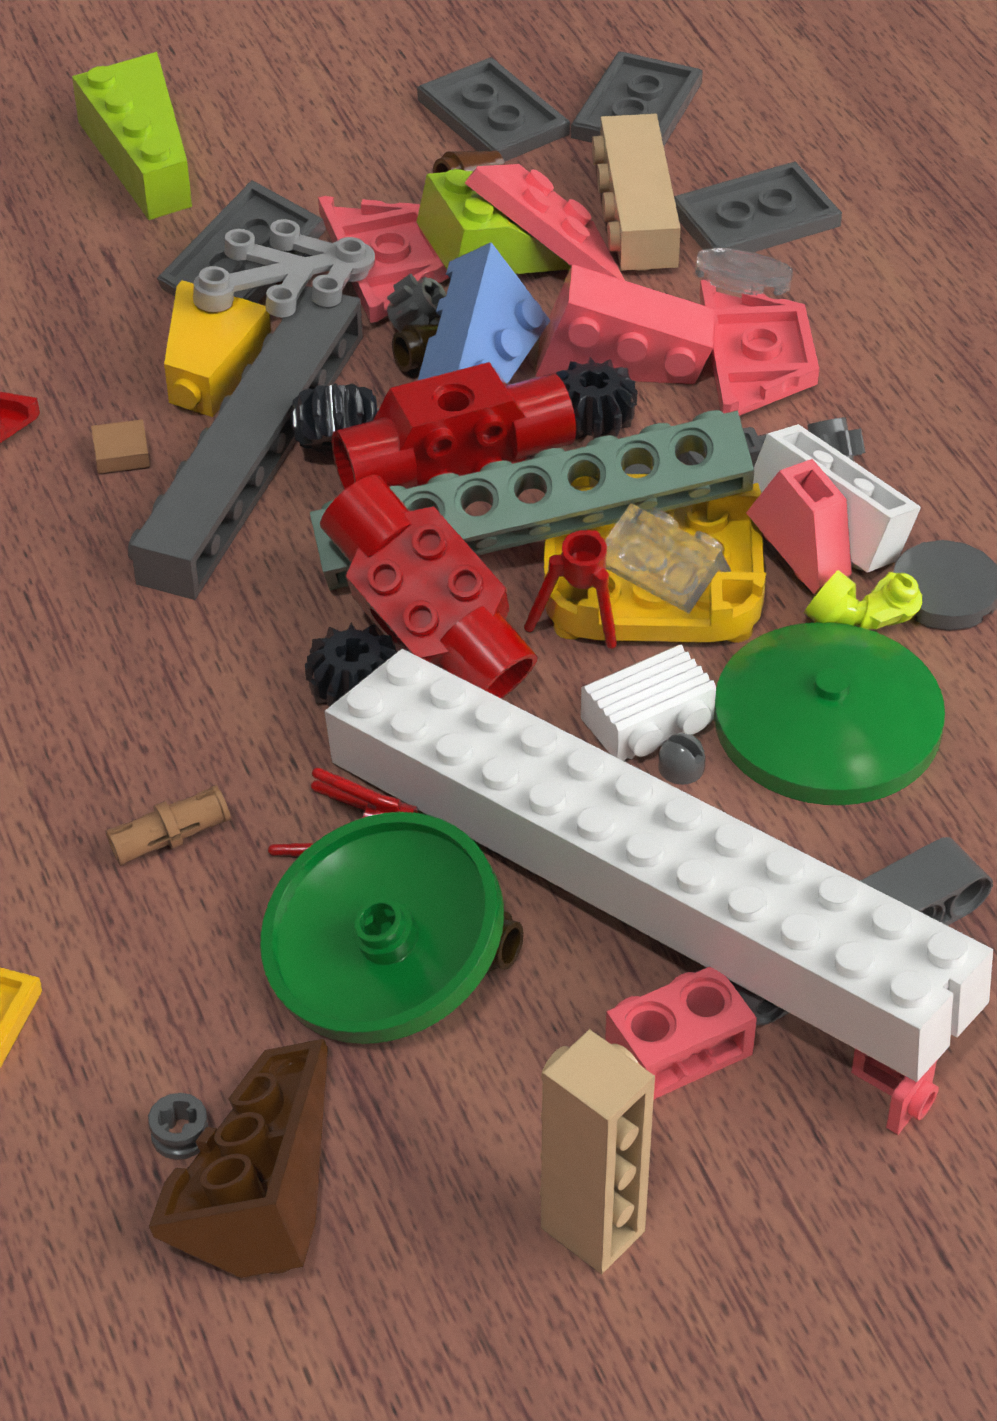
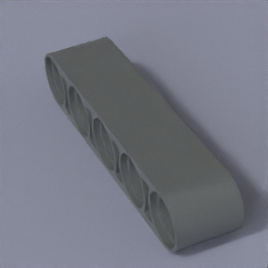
(932, 880)

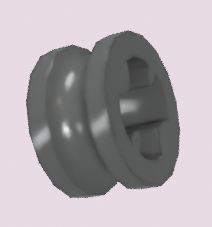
(164, 1117)

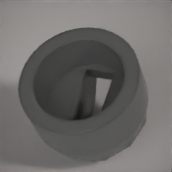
(682, 759)

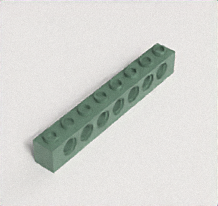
(563, 509)

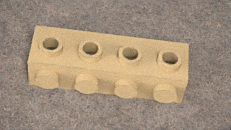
(636, 192)
(595, 1148)

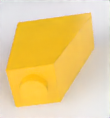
(210, 350)

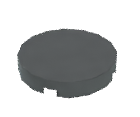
(954, 583)

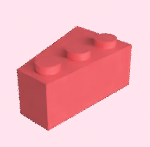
(630, 324)

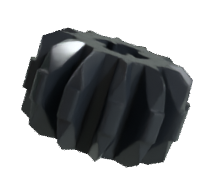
(600, 397)
(328, 409)
(344, 661)

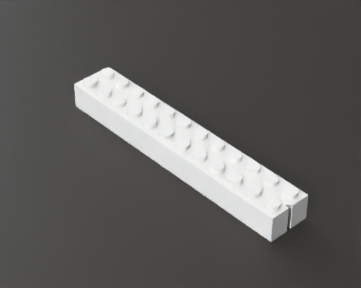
(666, 863)

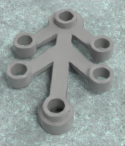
(345, 260)

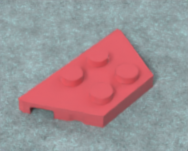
(545, 215)
(397, 246)
(759, 349)

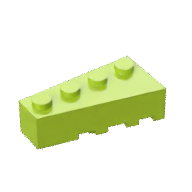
(136, 131)

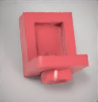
(908, 1097)

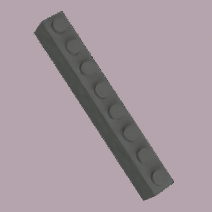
(242, 448)

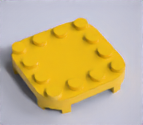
(723, 611)

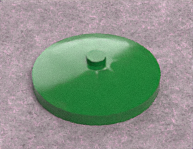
(829, 713)
(382, 927)

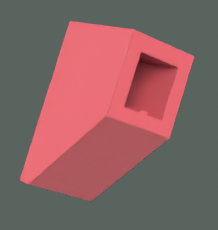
(805, 523)

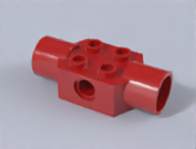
(455, 427)
(426, 587)

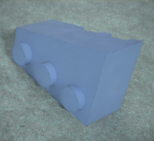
(483, 317)

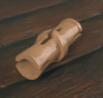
(168, 825)

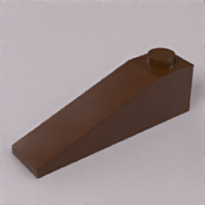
(256, 1178)

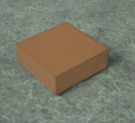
(120, 446)

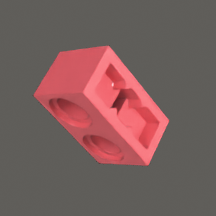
(695, 1027)

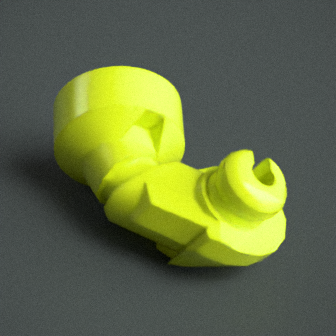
(889, 603)

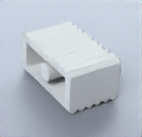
(648, 703)

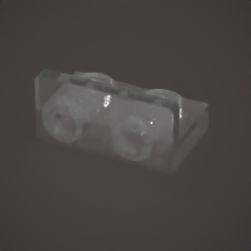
(663, 558)

